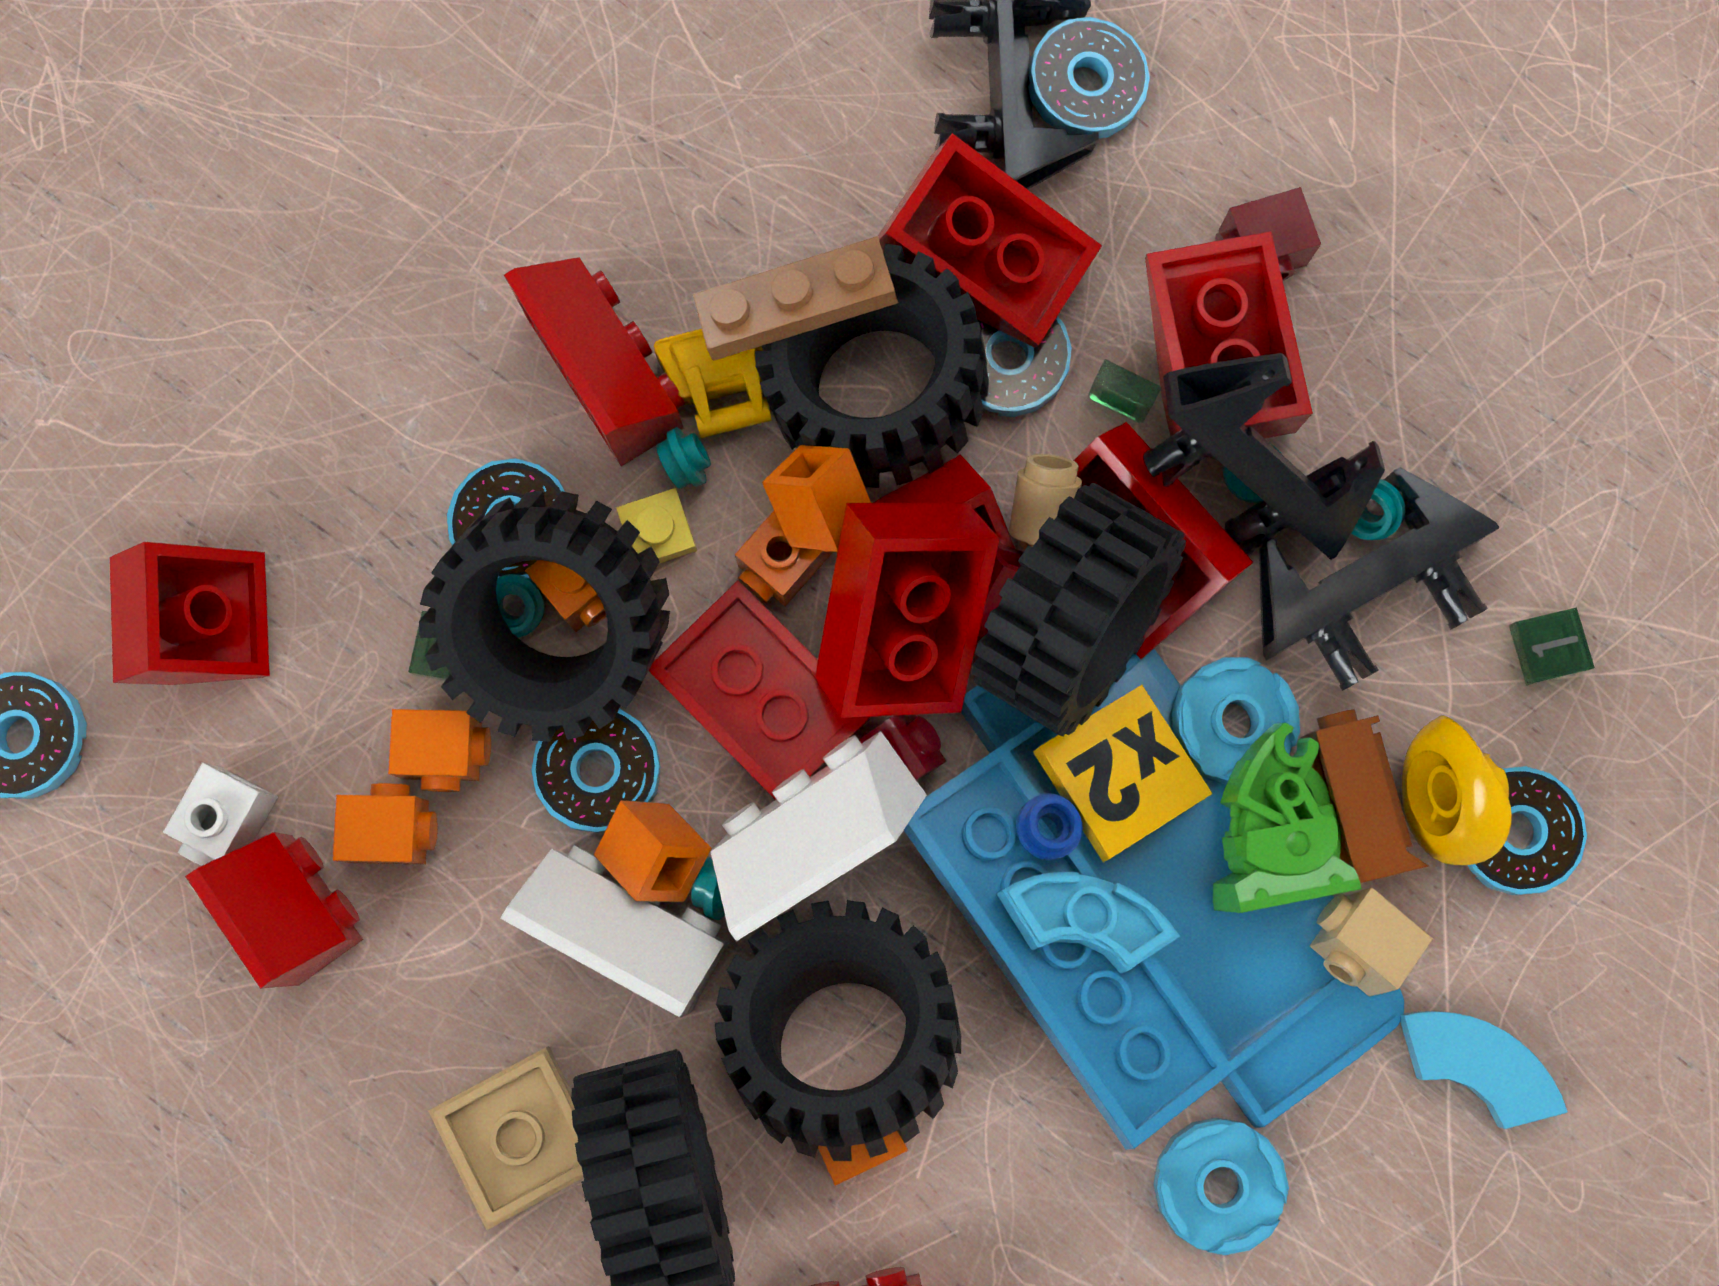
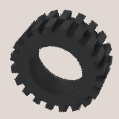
(927, 310)
(1077, 608)
(507, 673)
(815, 957)
(651, 1175)

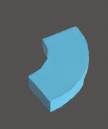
(1090, 913)
(1486, 1062)

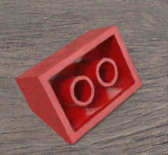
(598, 354)
(1210, 554)

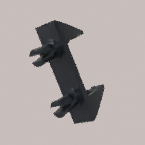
(1008, 131)
(1211, 409)
(1428, 553)

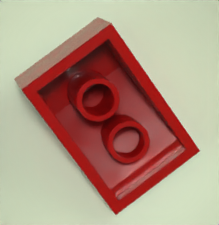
(995, 237)
(1223, 306)

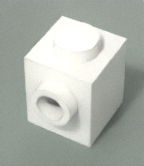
(218, 814)

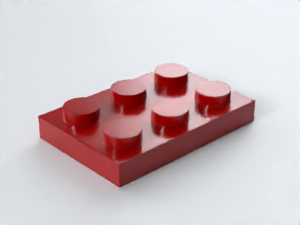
(754, 689)

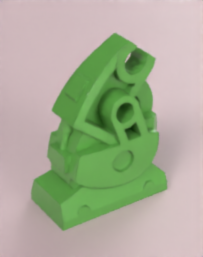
(1280, 830)

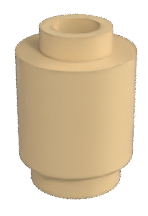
(1039, 492)

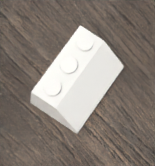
(813, 831)
(624, 939)

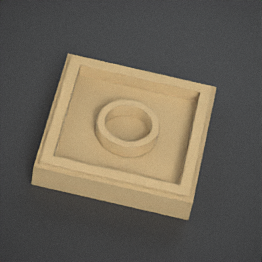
(512, 1137)

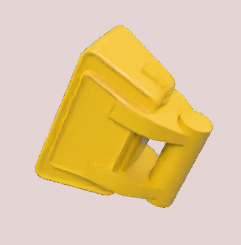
(702, 379)

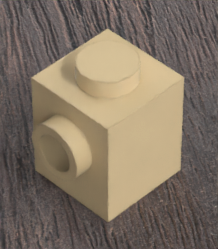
(1368, 942)

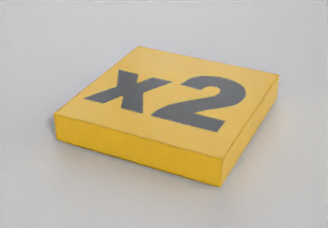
(1123, 773)

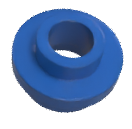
(1064, 816)

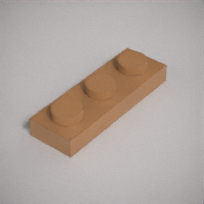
(795, 298)

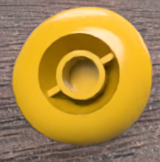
(1454, 795)

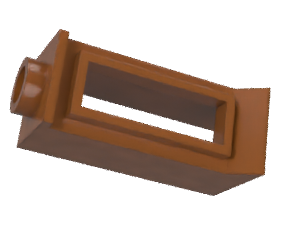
(1363, 796)

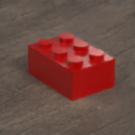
(905, 608)

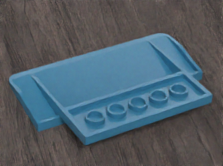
(1220, 1003)

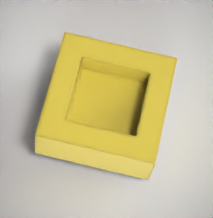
(660, 525)

